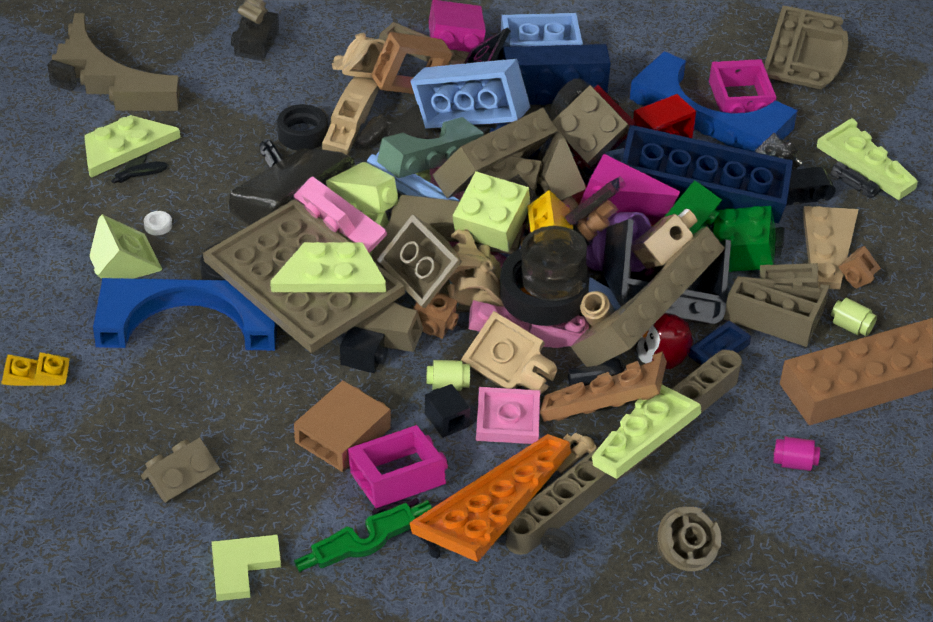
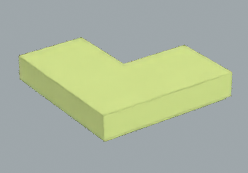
(236, 557)

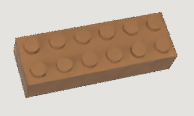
(861, 372)

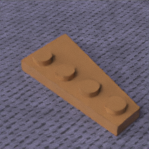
(606, 390)

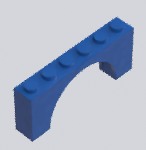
(737, 130)
(130, 301)

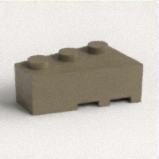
(776, 309)

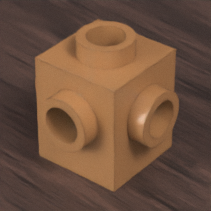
(438, 315)

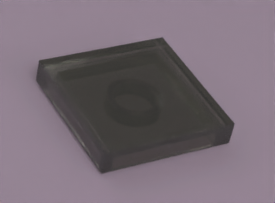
(595, 200)

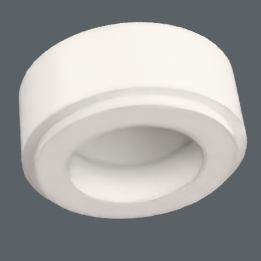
(157, 223)

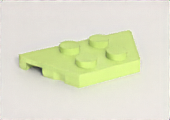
(125, 141)
(329, 269)

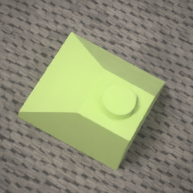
(121, 251)

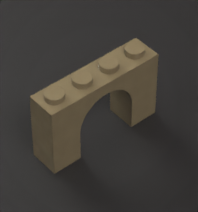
(513, 140)

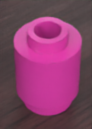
(796, 453)

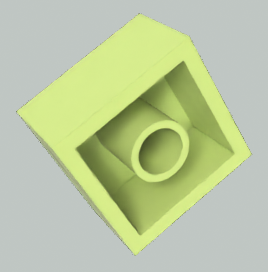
(492, 210)

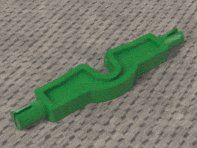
(348, 544)

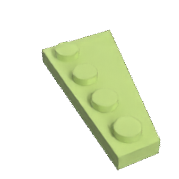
(645, 430)

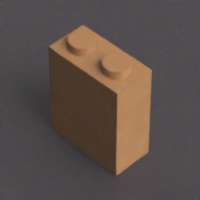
(340, 422)

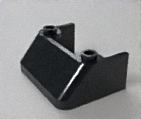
(700, 303)

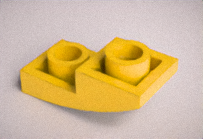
(46, 371)

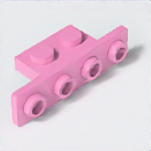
(339, 214)

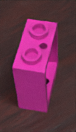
(751, 73)
(401, 482)

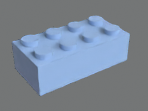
(474, 91)

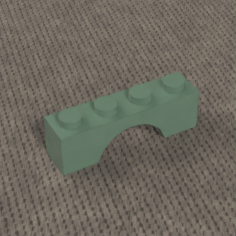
(410, 155)

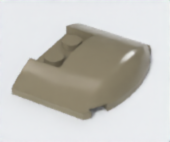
(806, 48)

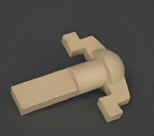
(584, 445)

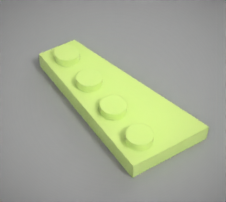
(858, 152)

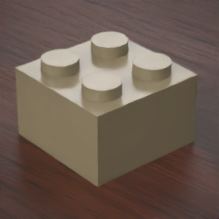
(590, 126)

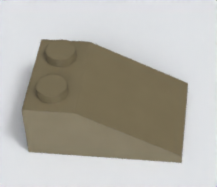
(420, 260)

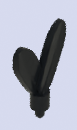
(137, 167)

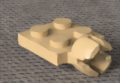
(509, 356)

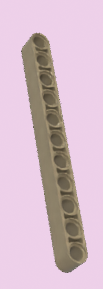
(586, 482)

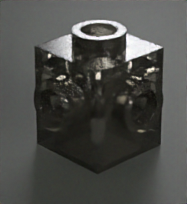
(780, 149)

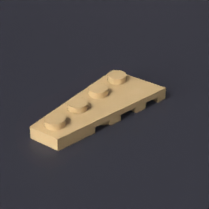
(828, 240)

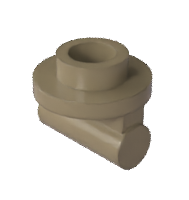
(253, 10)

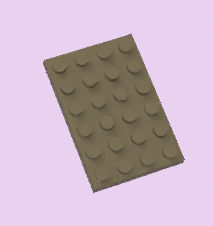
(263, 248)

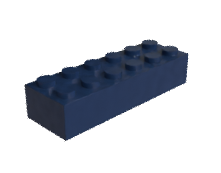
(730, 173)

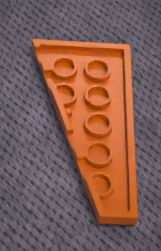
(486, 507)

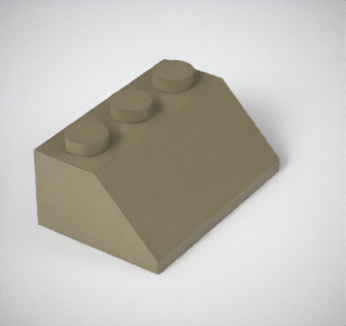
(559, 169)

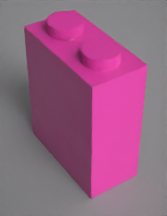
(457, 24)

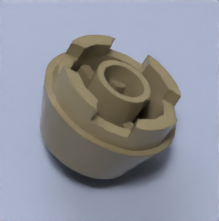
(688, 539)

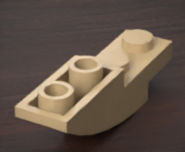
(350, 114)

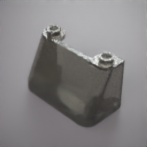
(281, 181)

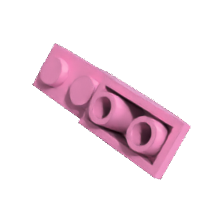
(553, 336)

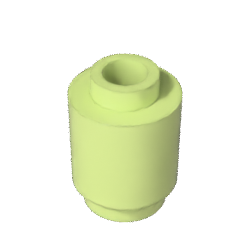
(853, 317)
(448, 372)

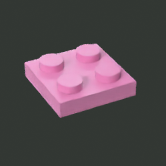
(508, 415)

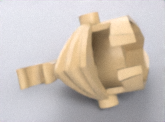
(359, 57)
(477, 275)

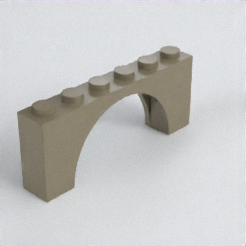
(632, 320)
(397, 323)

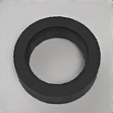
(530, 308)

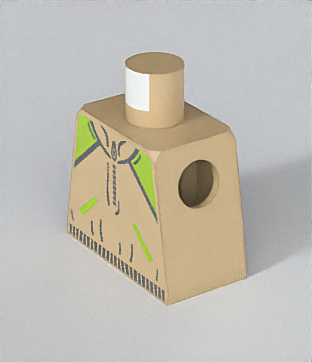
(664, 239)

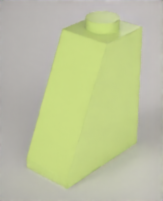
(367, 187)

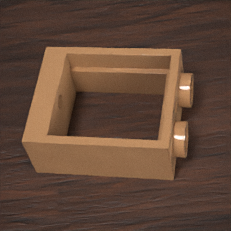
(394, 52)

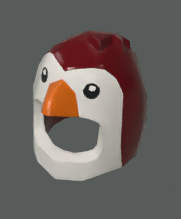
(668, 335)

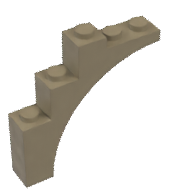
(101, 75)

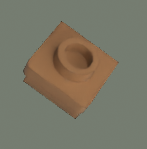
(859, 267)

